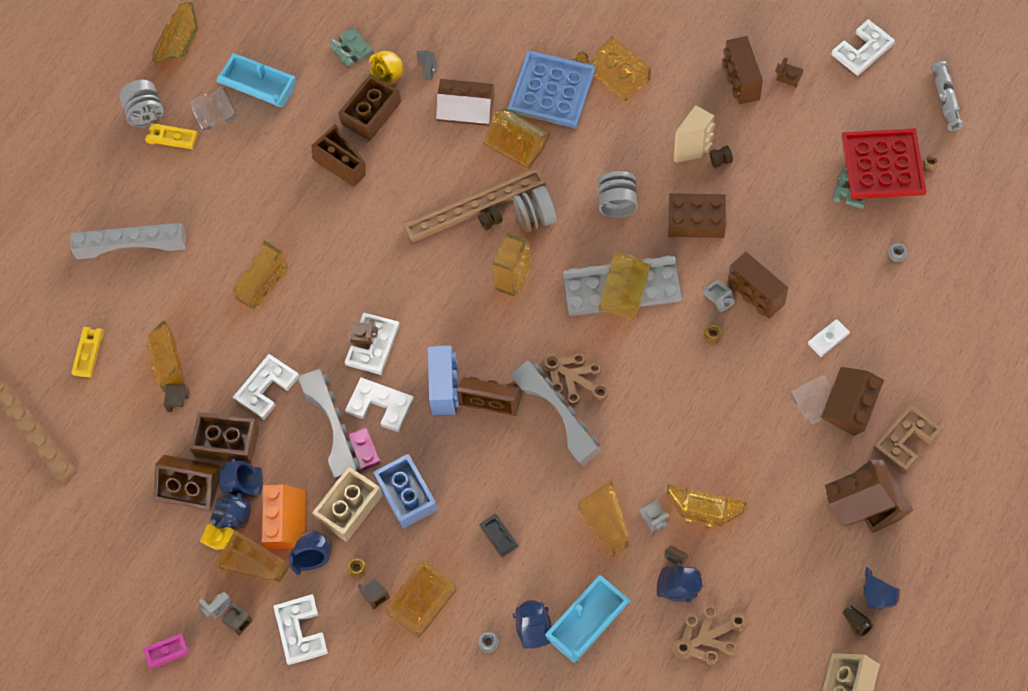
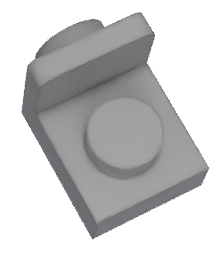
(720, 295)
(654, 516)
(217, 606)

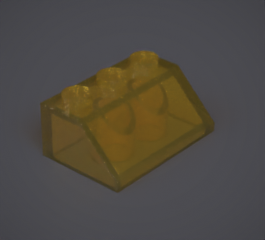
(620, 68)
(516, 137)
(624, 286)
(165, 356)

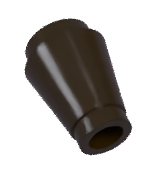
(859, 622)

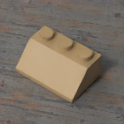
(694, 135)
(348, 503)
(851, 673)

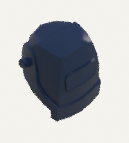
(241, 478)
(231, 512)
(310, 552)
(679, 583)
(879, 593)
(532, 624)

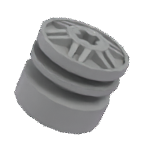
(141, 103)
(617, 194)
(534, 209)

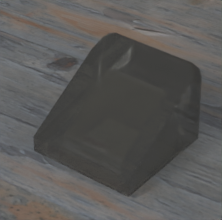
(675, 555)

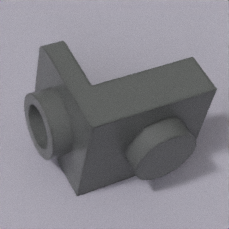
(430, 65)

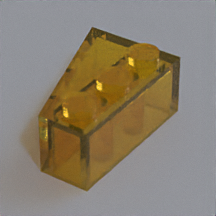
(261, 277)

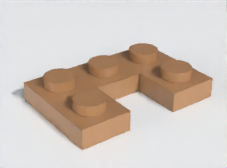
(892, 441)

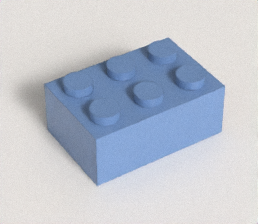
(442, 380)
(405, 491)

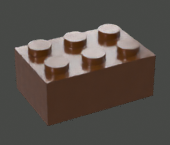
(742, 70)
(369, 107)
(697, 215)
(757, 285)
(224, 437)

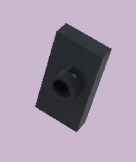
(498, 535)

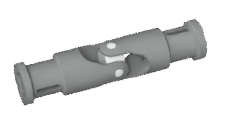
(947, 95)

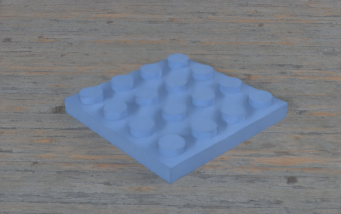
(552, 89)

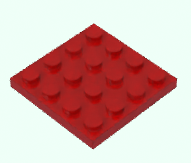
(883, 163)

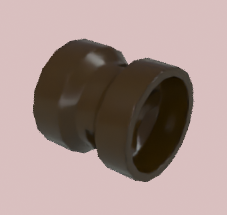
(721, 156)
(490, 218)

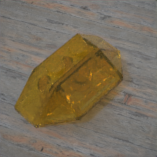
(177, 34)
(705, 507)

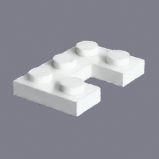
(876, 45)
(377, 355)
(251, 392)
(394, 401)
(288, 617)

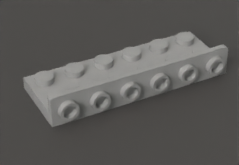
(586, 285)

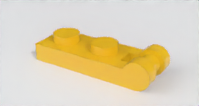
(171, 136)
(87, 352)

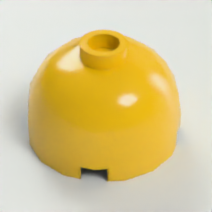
(386, 67)

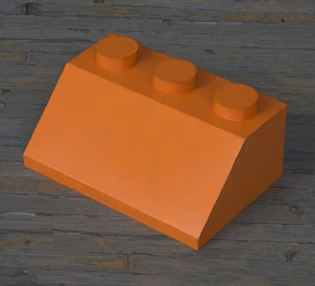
(283, 516)

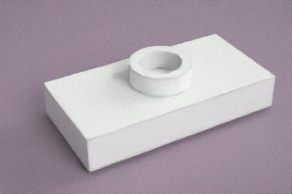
(828, 338)

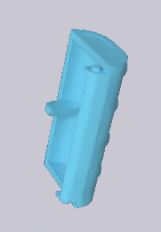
(257, 80)
(587, 618)

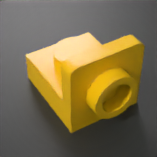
(216, 537)

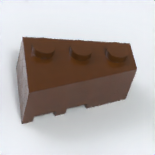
(338, 156)

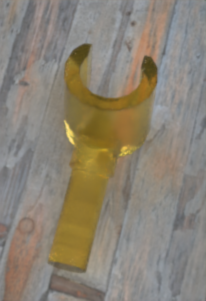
(581, 57)

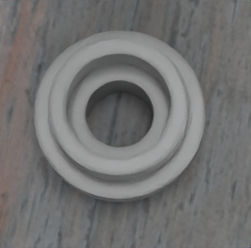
(897, 248)
(488, 636)

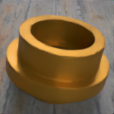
(712, 329)
(357, 562)

